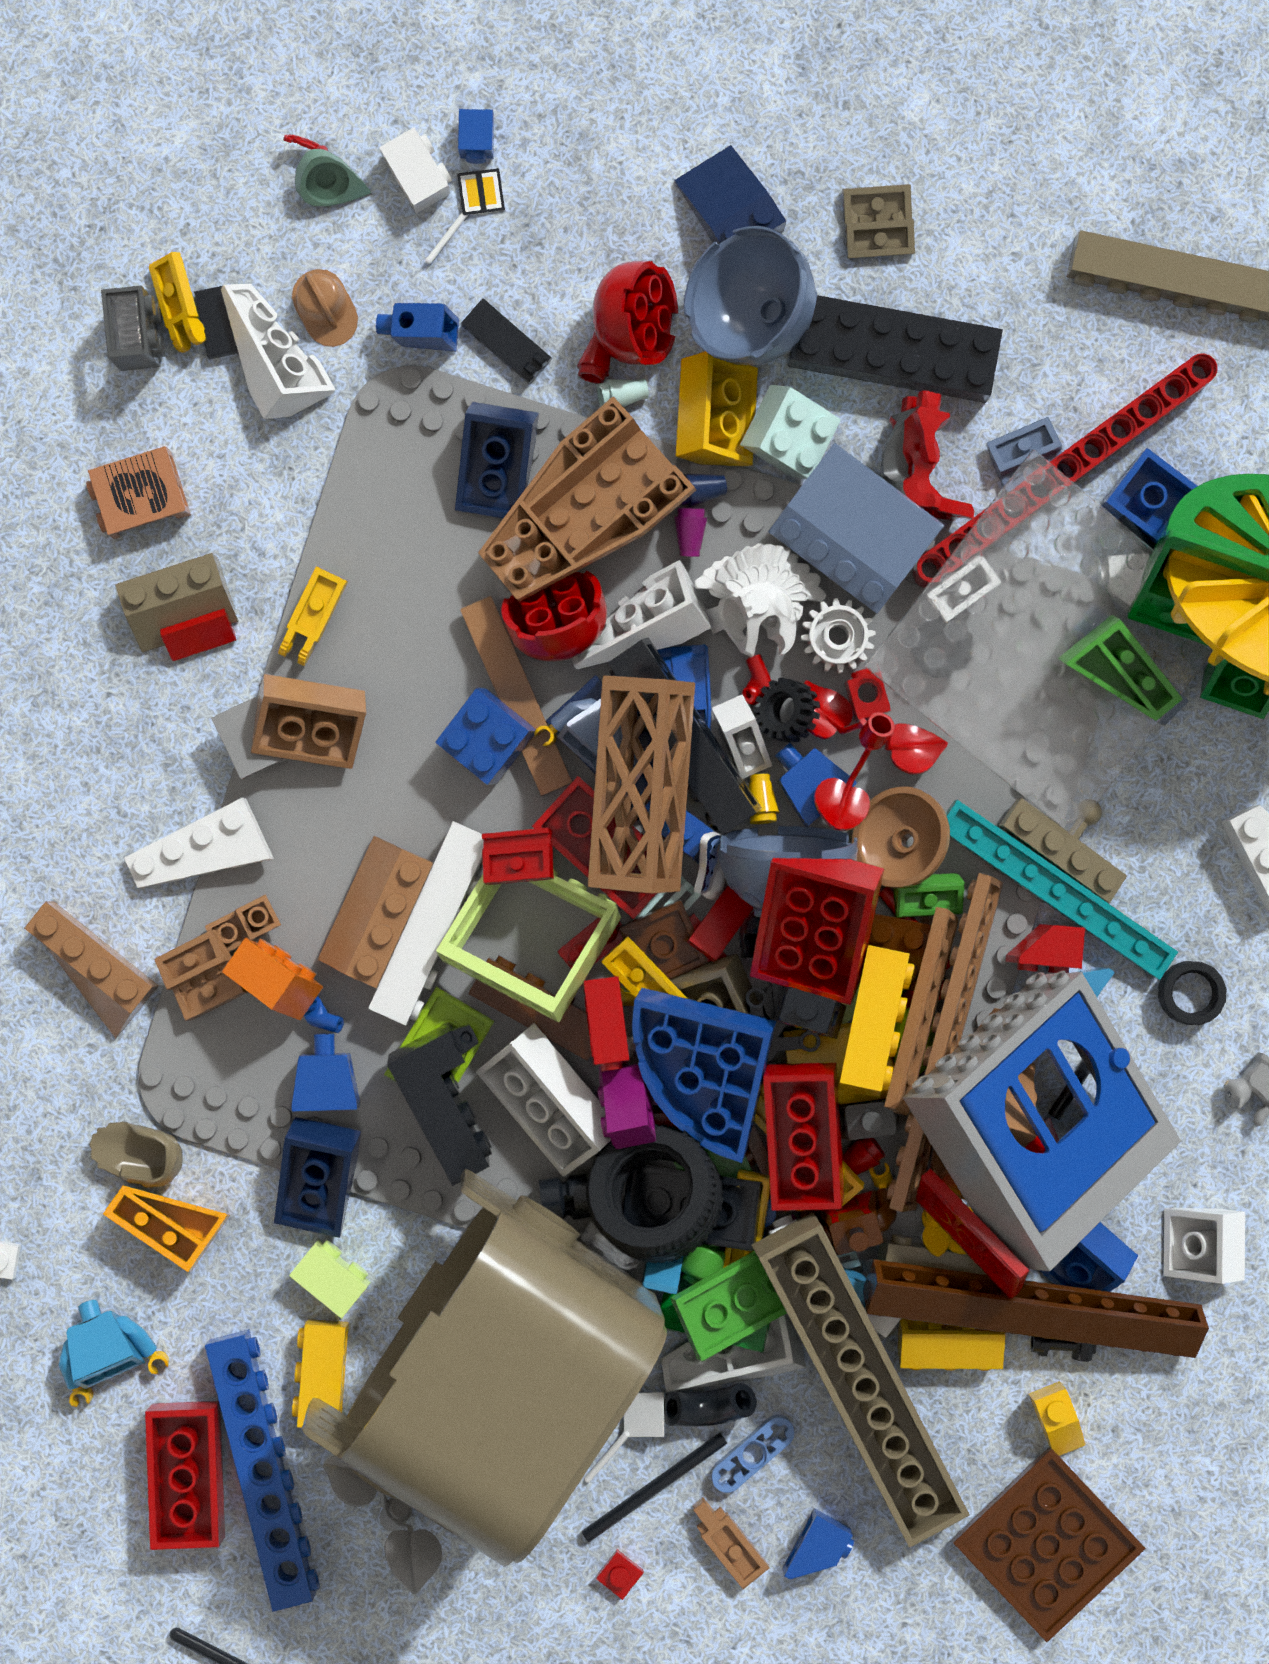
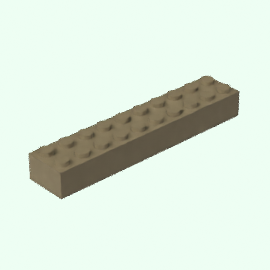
(860, 1379)

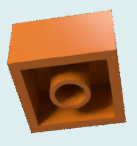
(273, 977)

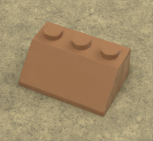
(308, 721)

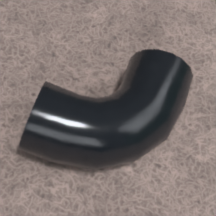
(709, 1407)

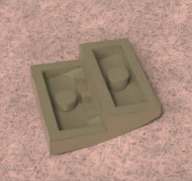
(878, 221)

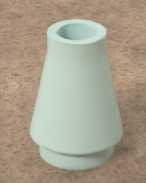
(624, 390)

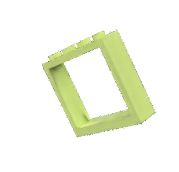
(553, 1007)

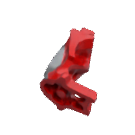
(914, 452)

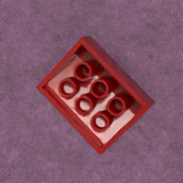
(816, 925)

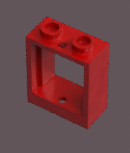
(606, 1023)

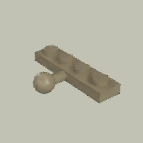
(1063, 849)

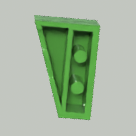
(1122, 667)

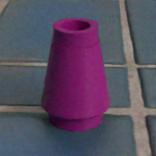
(690, 530)

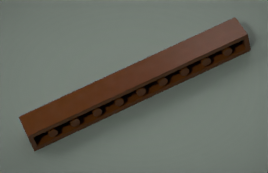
(1036, 1311)

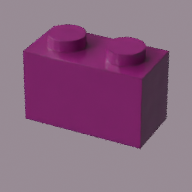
(627, 1108)

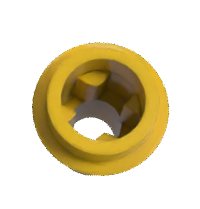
(763, 792)

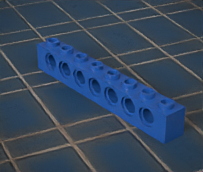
(282, 1589)

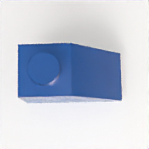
(818, 1546)

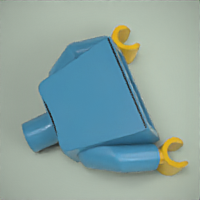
(103, 1349)

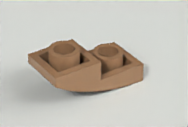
(245, 922)

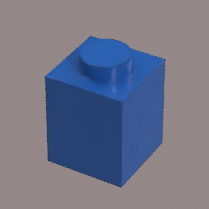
(476, 135)

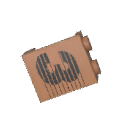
(137, 491)

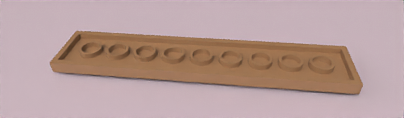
(949, 1028)

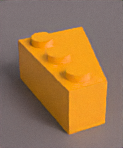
(167, 1225)

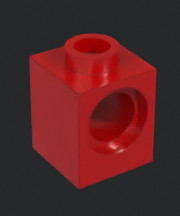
(863, 709)

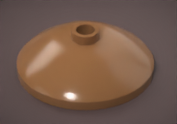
(888, 825)

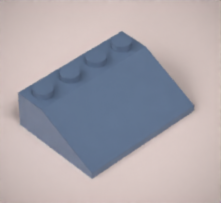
(856, 528)

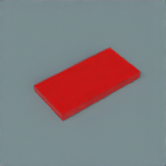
(971, 1234)

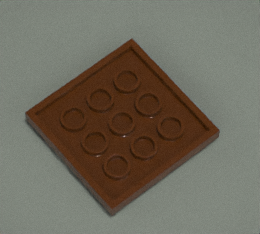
(1048, 1544)

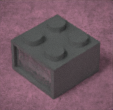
(132, 328)

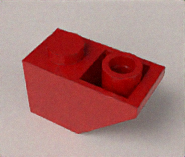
(1049, 946)

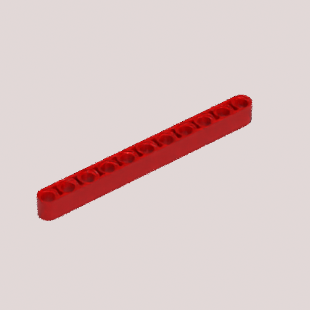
(1103, 439)

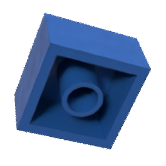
(1148, 493)
(486, 736)

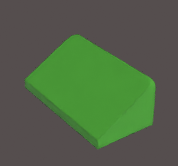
(936, 891)

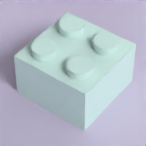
(790, 431)

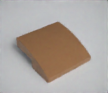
(197, 975)

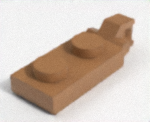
(729, 1544)

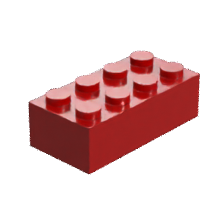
(571, 829)
(803, 1136)
(185, 1475)

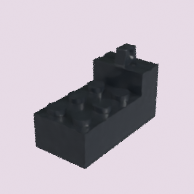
(432, 1093)

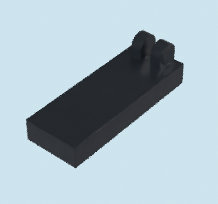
(506, 341)

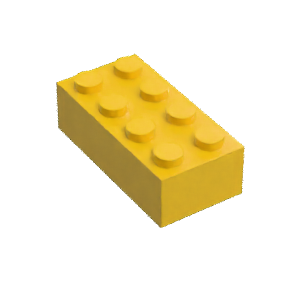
(874, 1020)

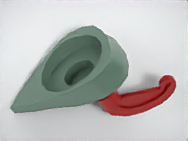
(324, 177)

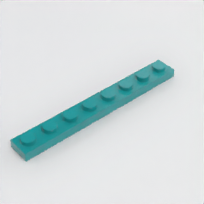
(1059, 890)

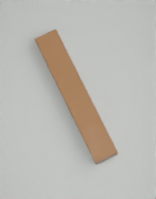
(515, 691)
(922, 1009)

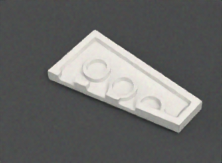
(208, 845)

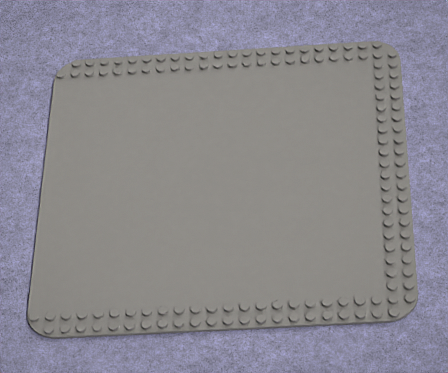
(402, 639)

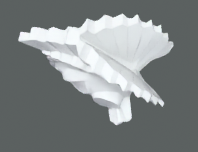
(758, 589)

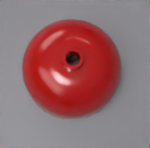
(625, 321)
(558, 620)

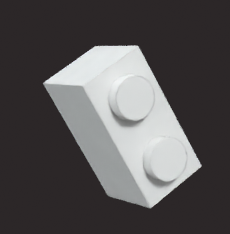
(415, 169)

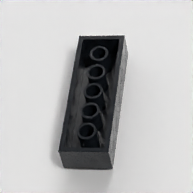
(899, 349)

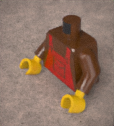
(861, 1219)

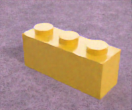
(948, 1347)
(322, 1365)

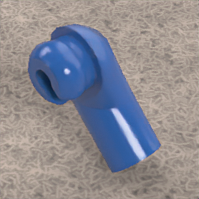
(319, 1017)

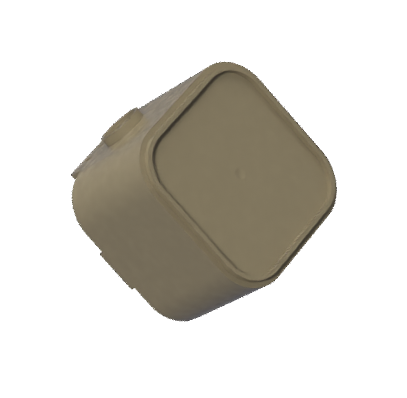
(500, 1378)

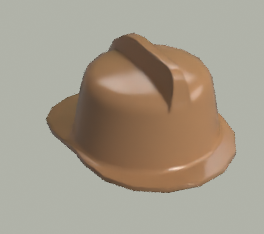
(325, 307)

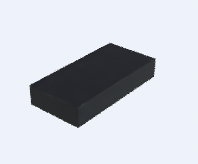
(214, 316)

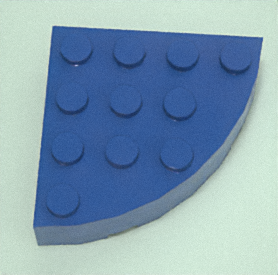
(703, 1066)

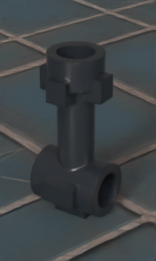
(1080, 1351)

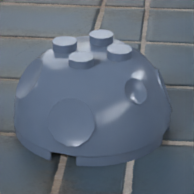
(750, 297)
(748, 857)

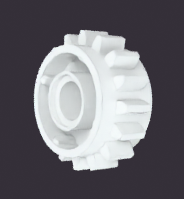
(842, 617)

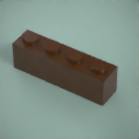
(569, 1033)

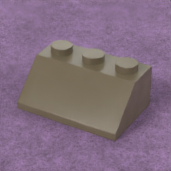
(174, 597)

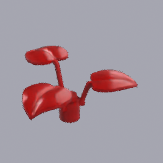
(911, 750)

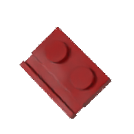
(517, 856)

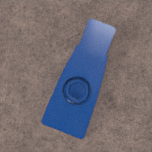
(692, 665)

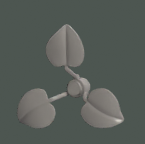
(409, 1554)

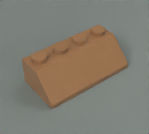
(375, 911)

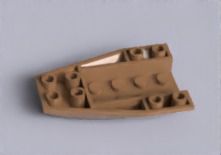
(584, 503)

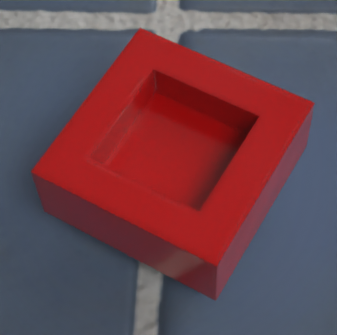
(619, 1574)

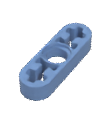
(727, 1463)

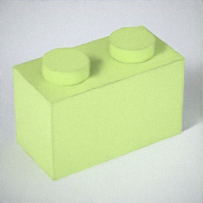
(330, 1277)

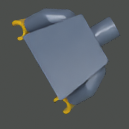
(579, 730)

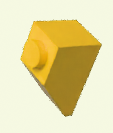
(1057, 1418)

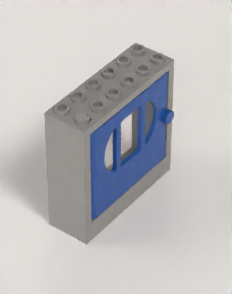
(1055, 1197)

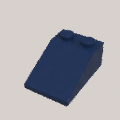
(728, 196)
(495, 458)
(316, 1176)

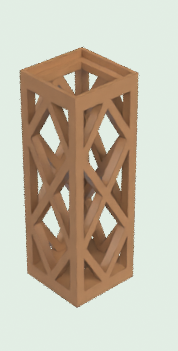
(663, 863)

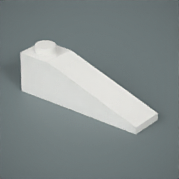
(274, 367)
(664, 611)
(781, 1354)

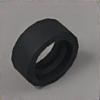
(1217, 984)

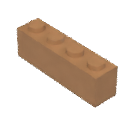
(98, 971)

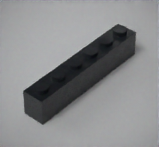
(711, 773)

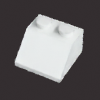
(1204, 1244)

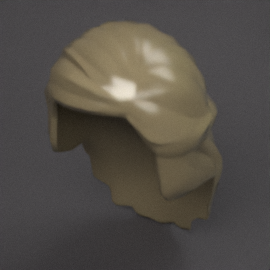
(137, 1154)

